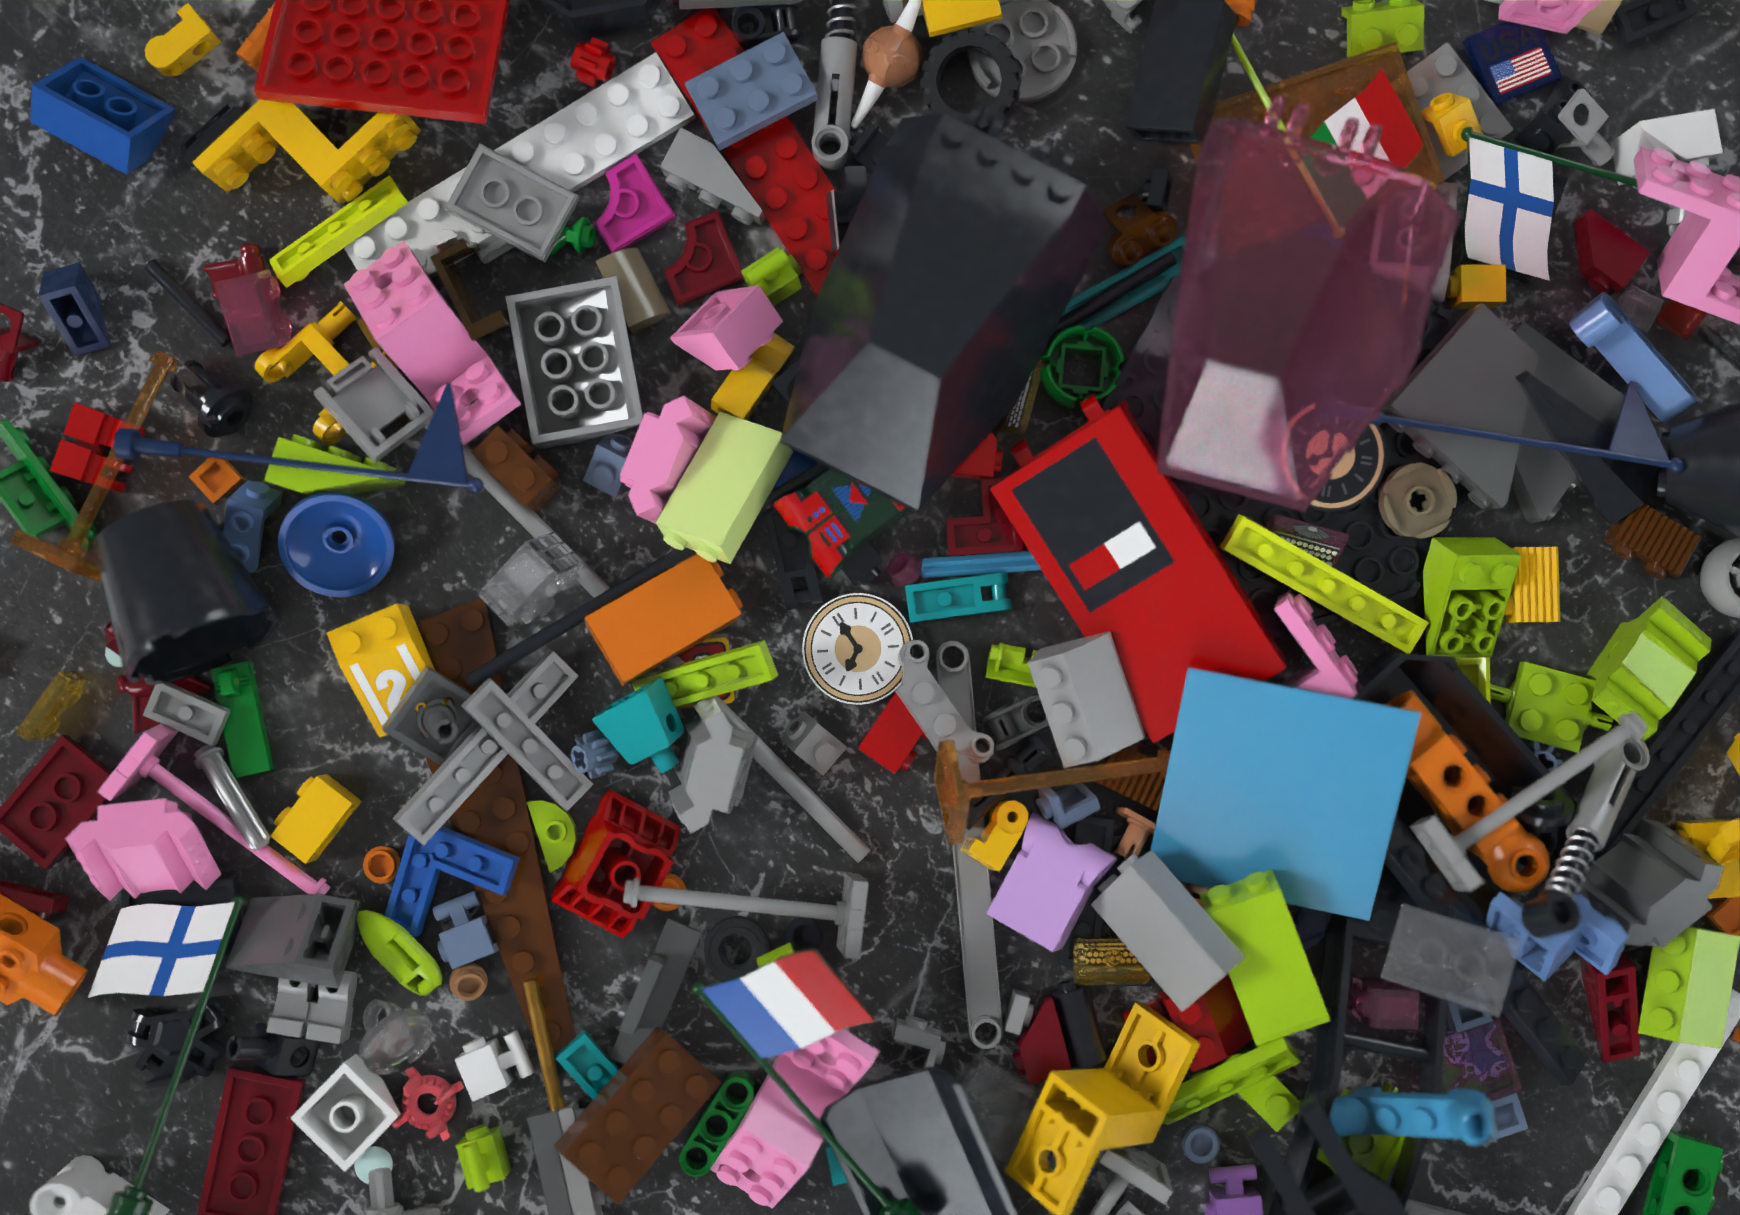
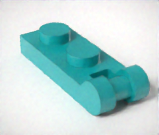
(956, 597)

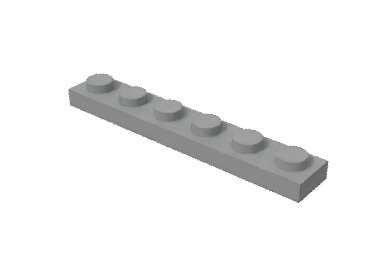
(480, 752)

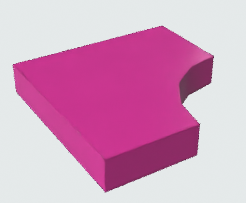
(634, 206)

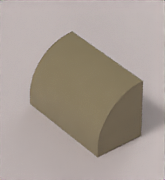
(639, 291)

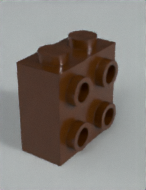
(510, 461)

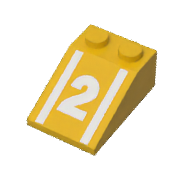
(381, 660)

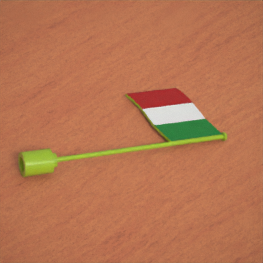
(1374, 105)

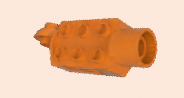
(1462, 798)
(34, 961)

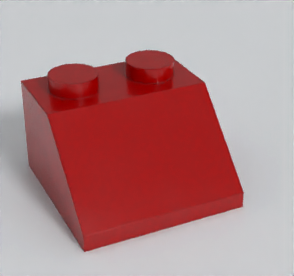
(1213, 1021)

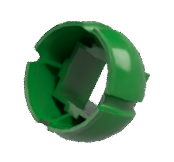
(1084, 342)

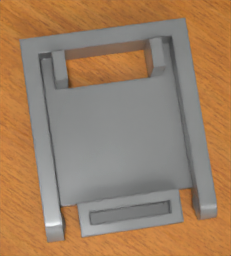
(372, 400)

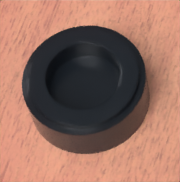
(804, 933)

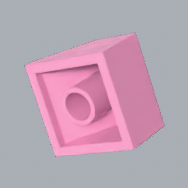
(729, 328)

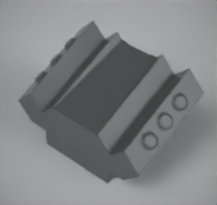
(1652, 884)

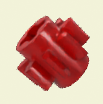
(593, 61)

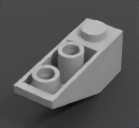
(701, 167)

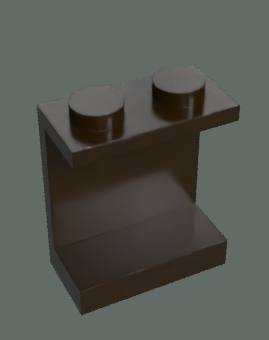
(444, 263)

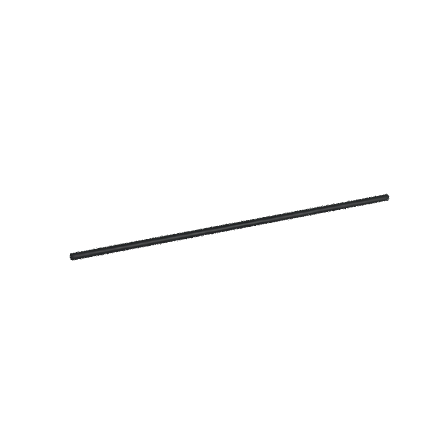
(797, 483)

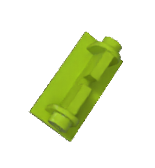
(1009, 664)

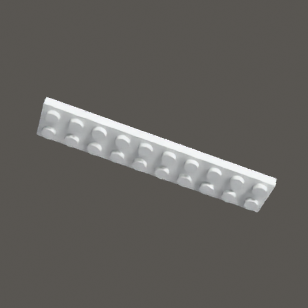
(565, 148)

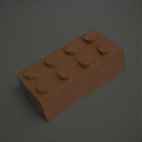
(637, 1115)

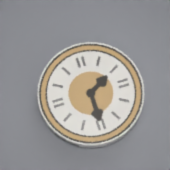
(855, 648)

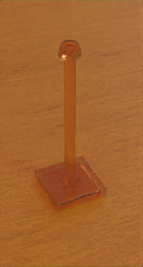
(69, 552)
(955, 792)

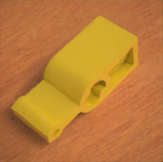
(747, 387)

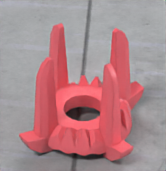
(446, 1099)

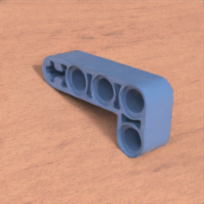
(1633, 357)

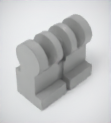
(319, 1020)

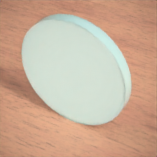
(372, 1159)

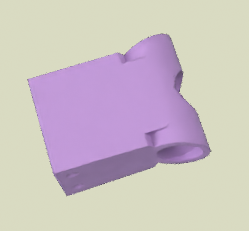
(1048, 884)

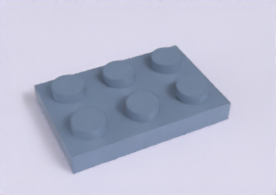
(751, 91)

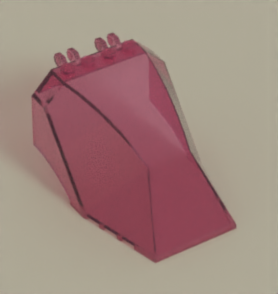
(1294, 304)

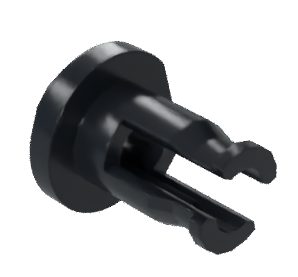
(220, 408)
(1545, 818)

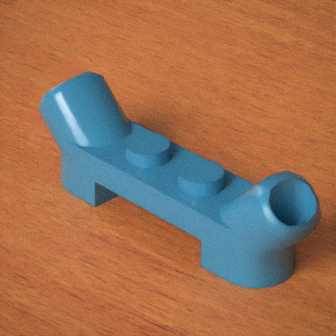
(1454, 1115)

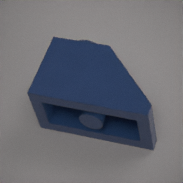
(74, 308)

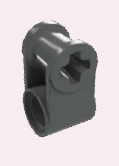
(1015, 721)

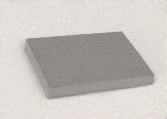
(512, 203)

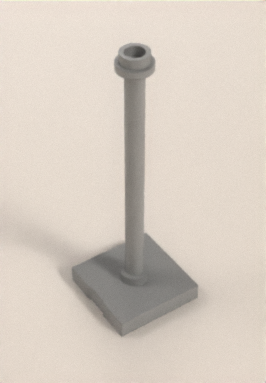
(1449, 851)
(847, 914)
(1133, 1168)

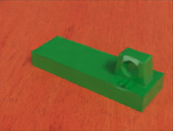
(245, 727)

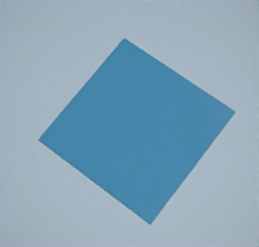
(1283, 786)

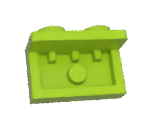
(1382, 23)

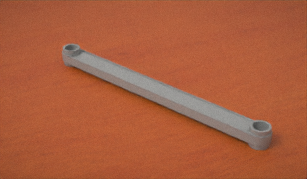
(972, 878)

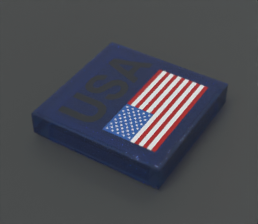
(1511, 60)

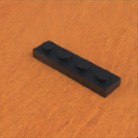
(1089, 924)

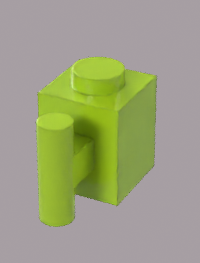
(775, 275)
(483, 1157)

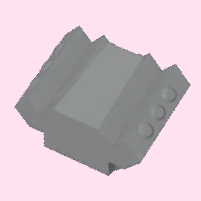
(711, 766)

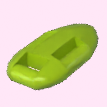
(399, 953)

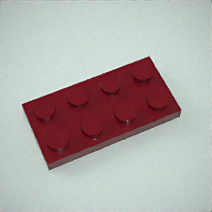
(251, 1143)

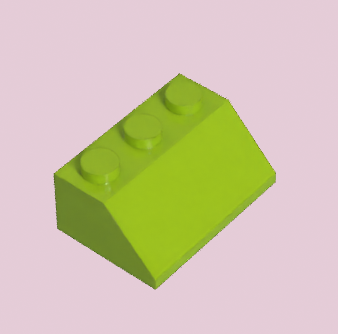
(1690, 988)

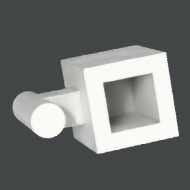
(487, 1067)

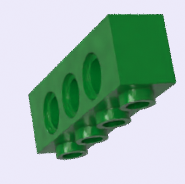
(1674, 1158)

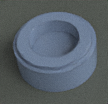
(1200, 1143)

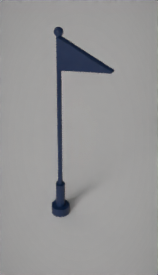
(1632, 438)
(437, 461)

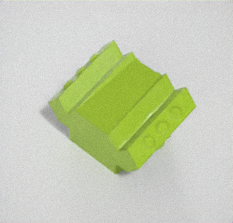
(1648, 664)

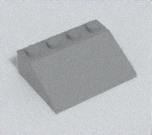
(574, 362)

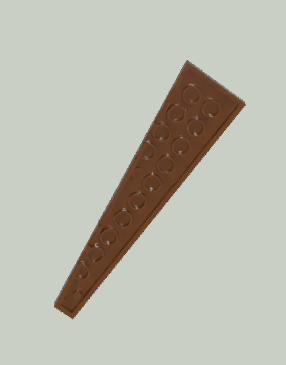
(501, 818)

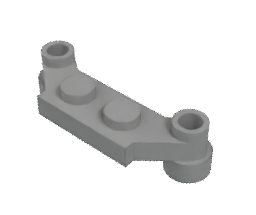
(933, 708)

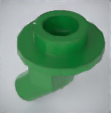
(580, 235)

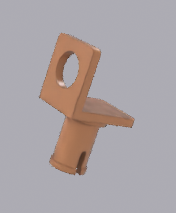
(1135, 834)

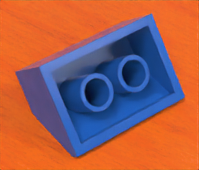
(100, 114)

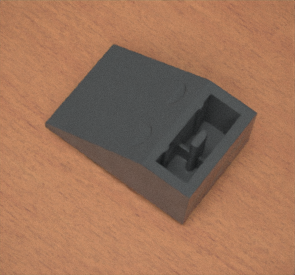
(296, 938)

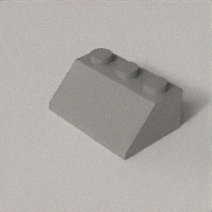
(1086, 698)

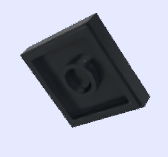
(211, 131)

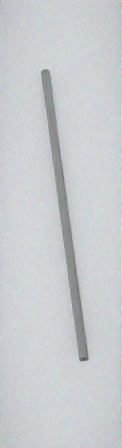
(763, 754)

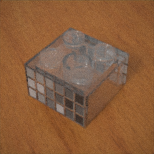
(532, 579)

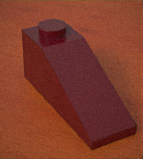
(1613, 1008)

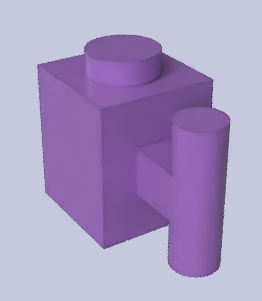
(1233, 1198)

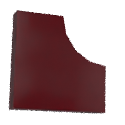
(706, 263)

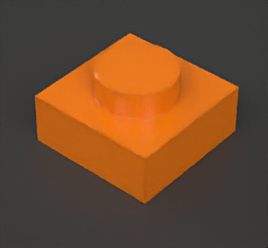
(216, 479)

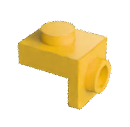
(1450, 116)

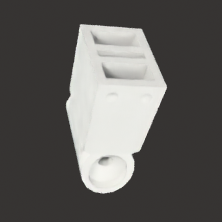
(82, 1190)

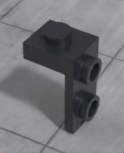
(1545, 129)

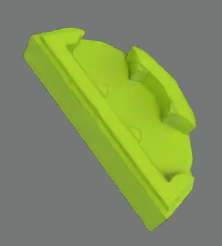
(555, 832)

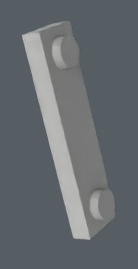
(527, 744)

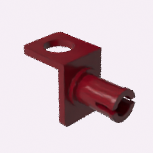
(12, 342)

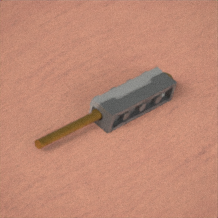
(563, 1185)

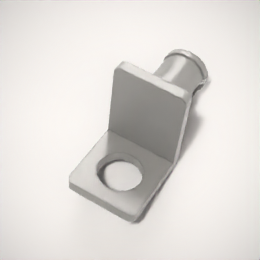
(1585, 131)

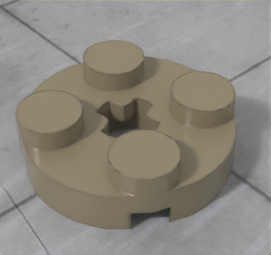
(1436, 509)

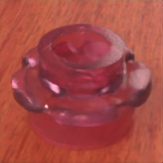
(904, 569)

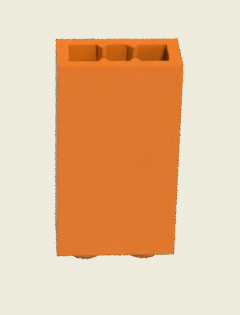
(663, 618)

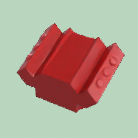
(617, 846)

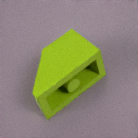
(1269, 1099)

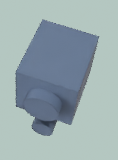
(469, 937)

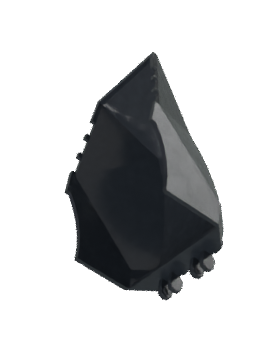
(938, 304)

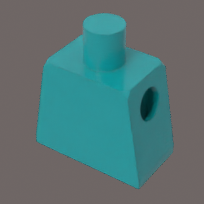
(643, 725)

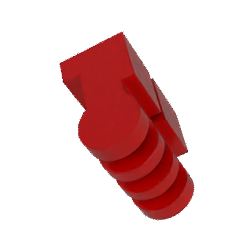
(86, 458)

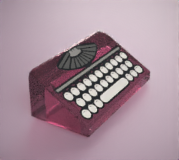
(1316, 540)

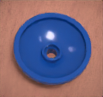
(332, 563)

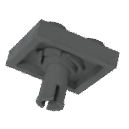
(446, 724)

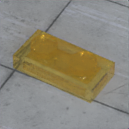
(44, 716)

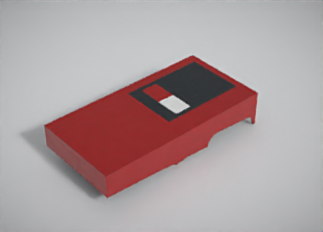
(1134, 562)

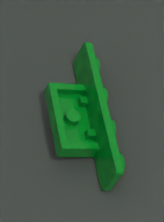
(32, 493)

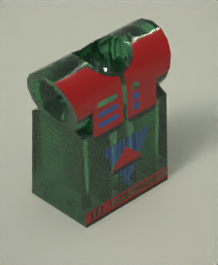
(837, 518)

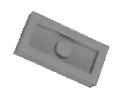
(187, 712)

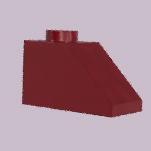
(1606, 253)
(1041, 1044)

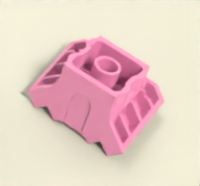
(663, 453)
(143, 849)

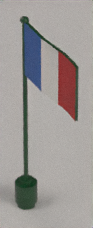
(785, 1010)

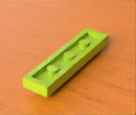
(715, 674)
(1231, 1077)

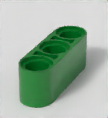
(713, 1140)

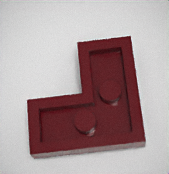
(984, 533)

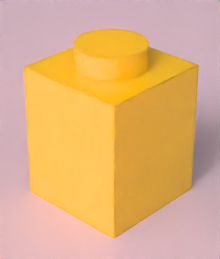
(1477, 285)

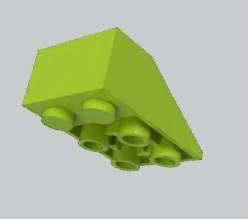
(315, 481)
(1466, 594)

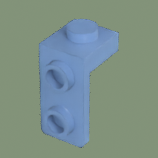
(246, 517)

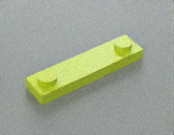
(337, 231)

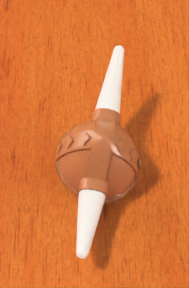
(890, 59)

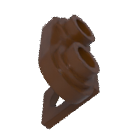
(1139, 234)

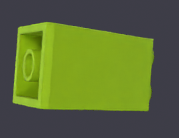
(1275, 976)

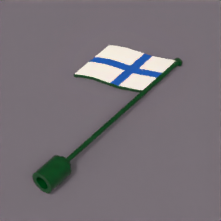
(1513, 202)
(164, 954)

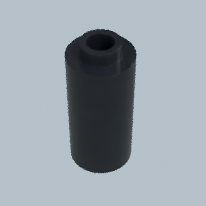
(1079, 1024)

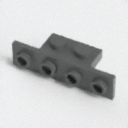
(656, 989)

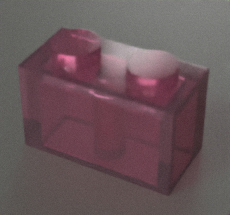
(253, 312)
(1384, 1003)

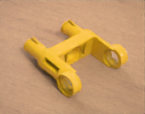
(310, 341)

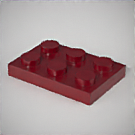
(54, 801)

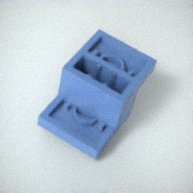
(1595, 938)

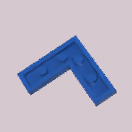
(448, 853)

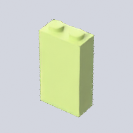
(724, 488)

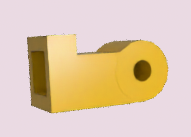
(182, 44)
(1000, 835)

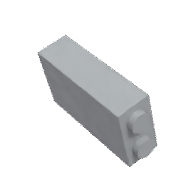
(1166, 929)

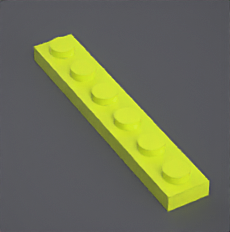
(1323, 584)

